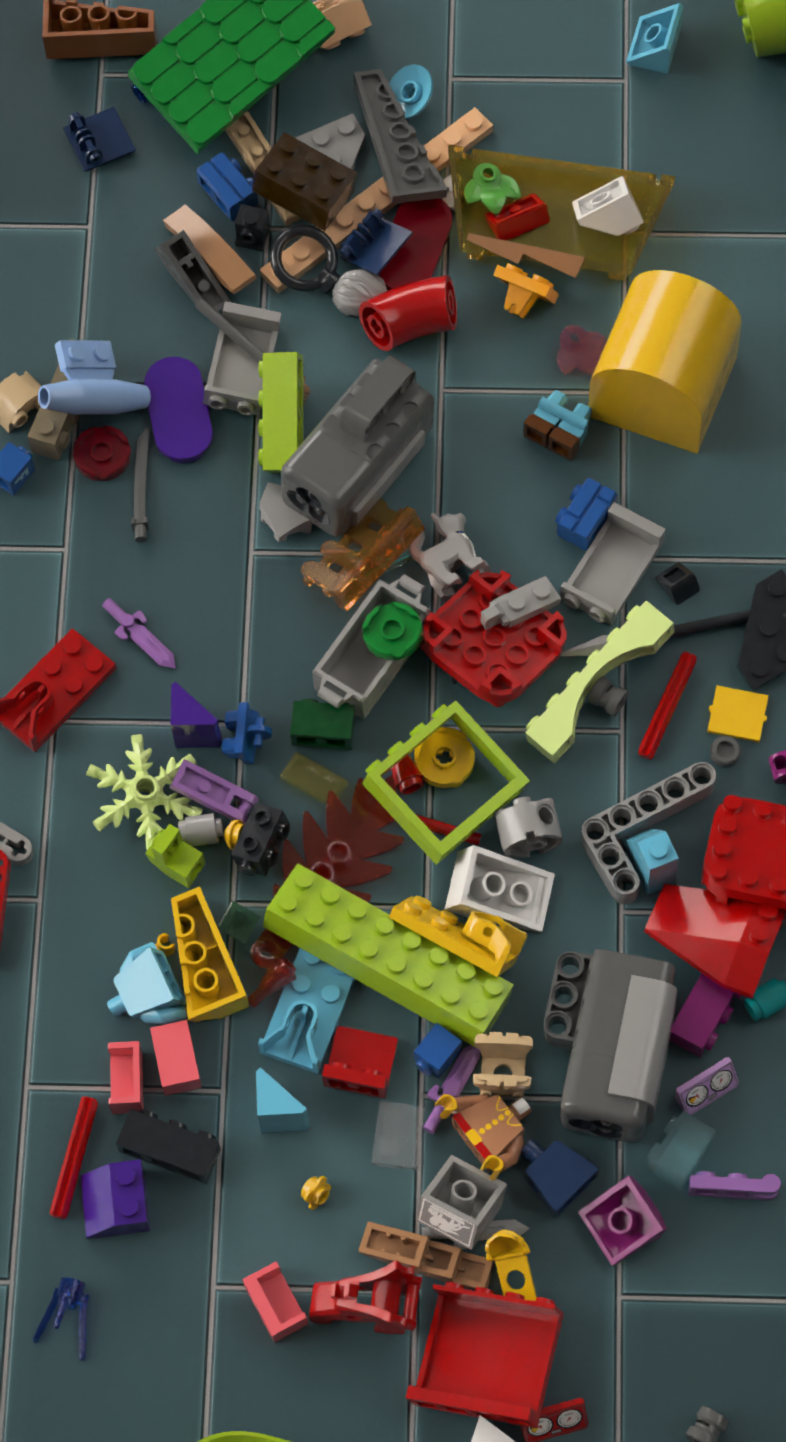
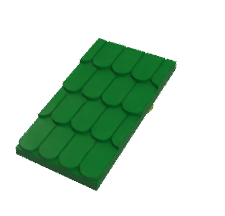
(226, 62)

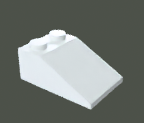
(499, 887)

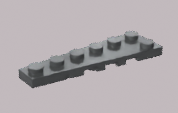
(398, 151)

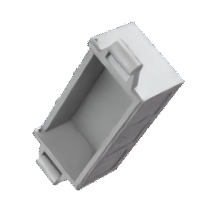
(348, 667)

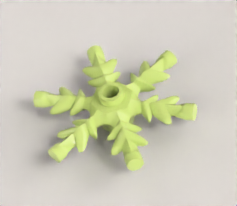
(141, 783)

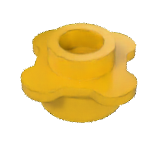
(315, 1191)

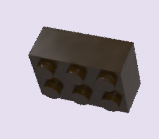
(304, 181)

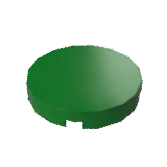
(392, 631)

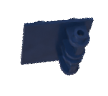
(98, 138)
(375, 244)

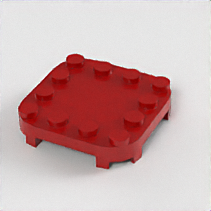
(497, 660)
(747, 852)

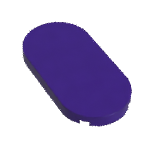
(177, 409)

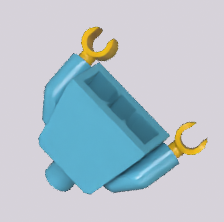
(149, 986)

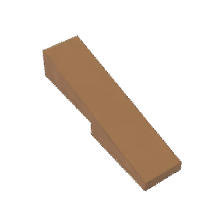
(515, 252)

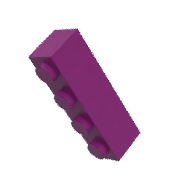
(701, 1016)

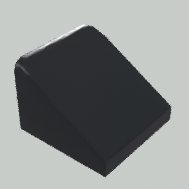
(678, 583)

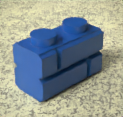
(226, 184)
(585, 513)

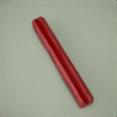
(667, 705)
(73, 1158)

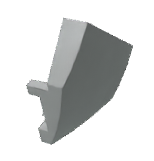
(279, 516)

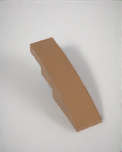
(217, 254)
(429, 1257)

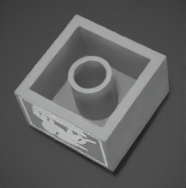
(461, 1202)

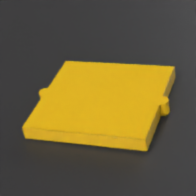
(737, 713)

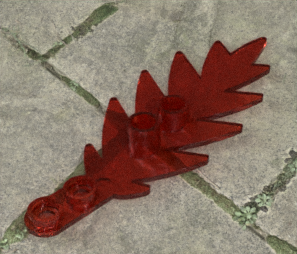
(338, 856)

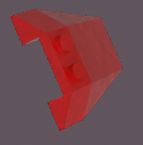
(716, 938)

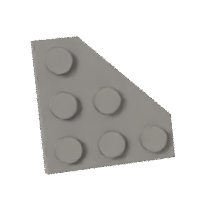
(337, 140)

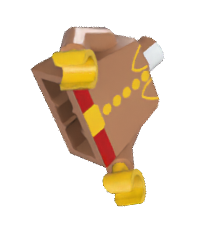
(488, 1128)

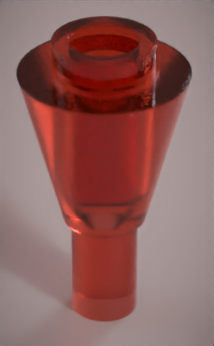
(278, 975)

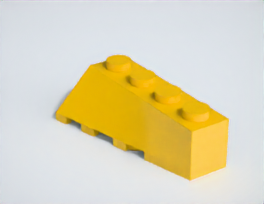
(207, 970)

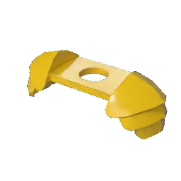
(510, 1254)

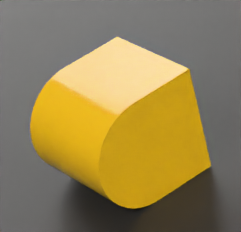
(667, 359)

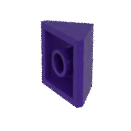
(191, 722)

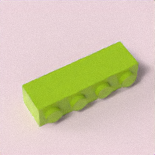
(282, 408)

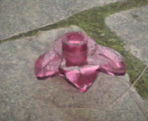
(582, 354)

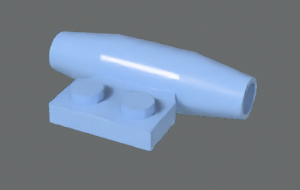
(90, 382)

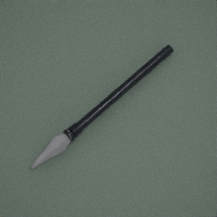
(680, 629)

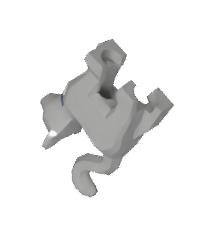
(448, 555)

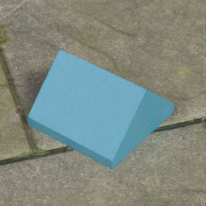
(656, 39)
(277, 1107)

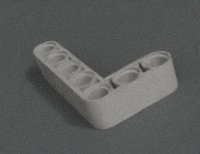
(638, 821)

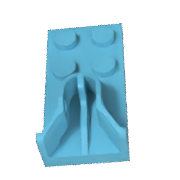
(307, 1014)

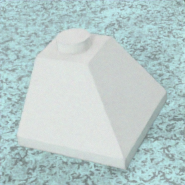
(609, 209)

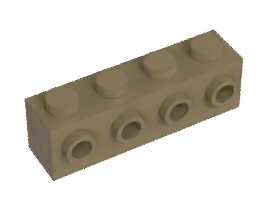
(52, 428)

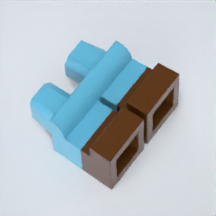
(557, 425)

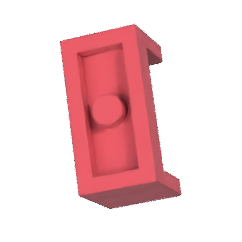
(175, 1057)
(126, 1077)
(275, 1302)

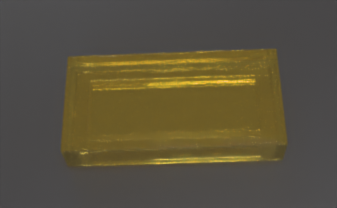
(312, 778)

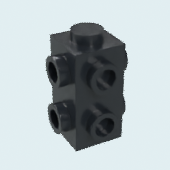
(260, 840)

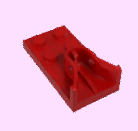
(54, 689)

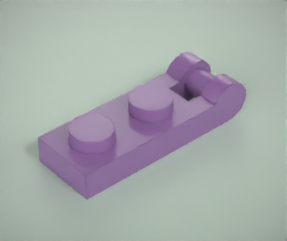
(212, 791)
(734, 1186)

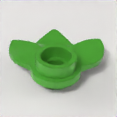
(491, 190)

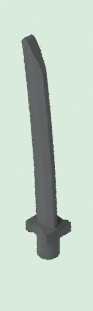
(140, 521)

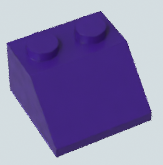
(115, 1200)

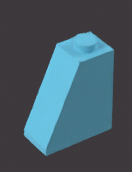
(652, 858)

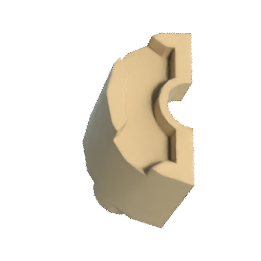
(17, 398)

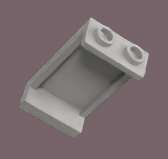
(233, 372)
(613, 564)

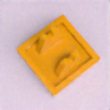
(522, 290)

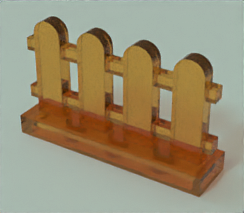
(367, 565)

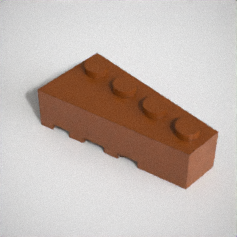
(96, 30)

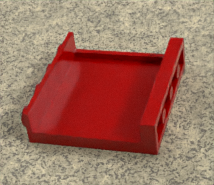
(488, 1355)

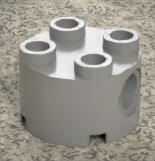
(528, 827)

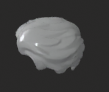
(354, 289)

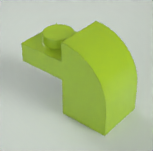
(175, 857)

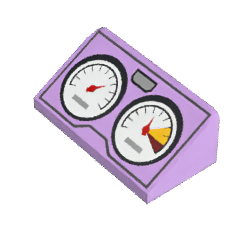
(707, 1086)

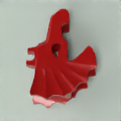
(339, 1299)

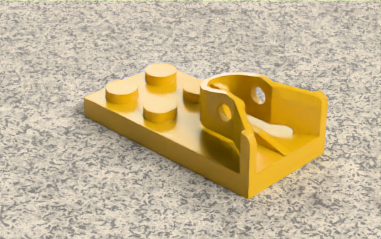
(476, 941)

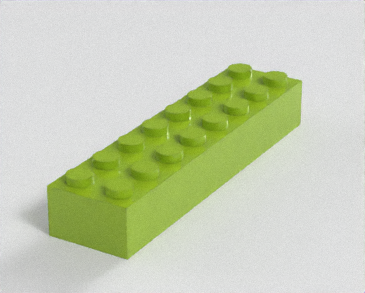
(386, 955)

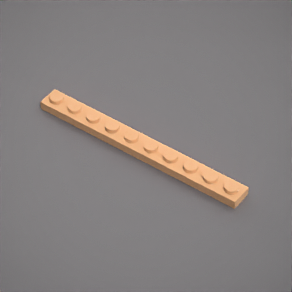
(308, 252)

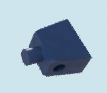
(557, 1174)

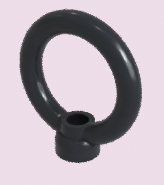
(325, 279)

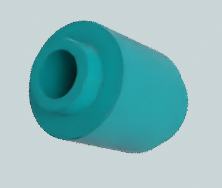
(767, 1000)

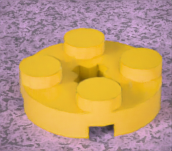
(449, 774)

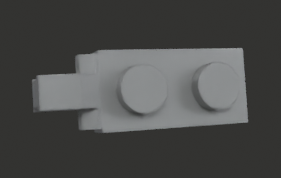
(521, 604)

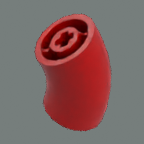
(410, 312)

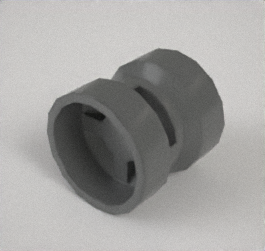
(608, 696)
(707, 1427)

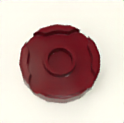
(101, 453)

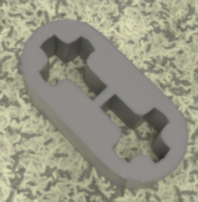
(17, 840)

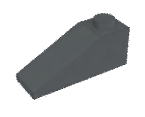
(191, 271)

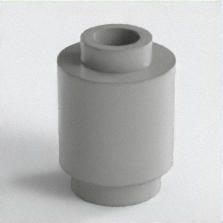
(201, 829)

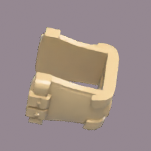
(507, 1052)

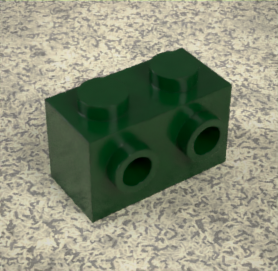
(322, 725)

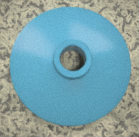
(412, 89)

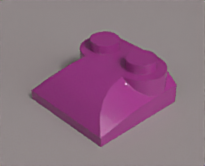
(623, 1220)

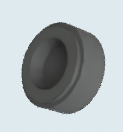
(725, 751)

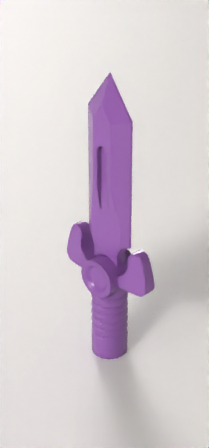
(140, 634)
(453, 1084)

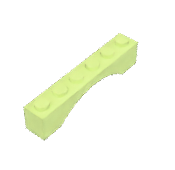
(639, 636)

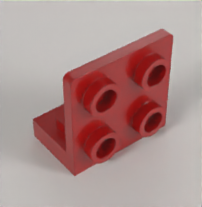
(360, 1062)

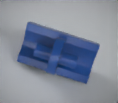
(249, 733)

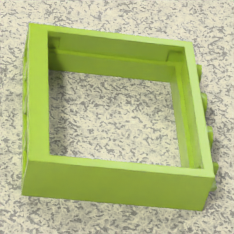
(407, 819)

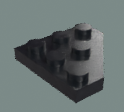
(764, 639)

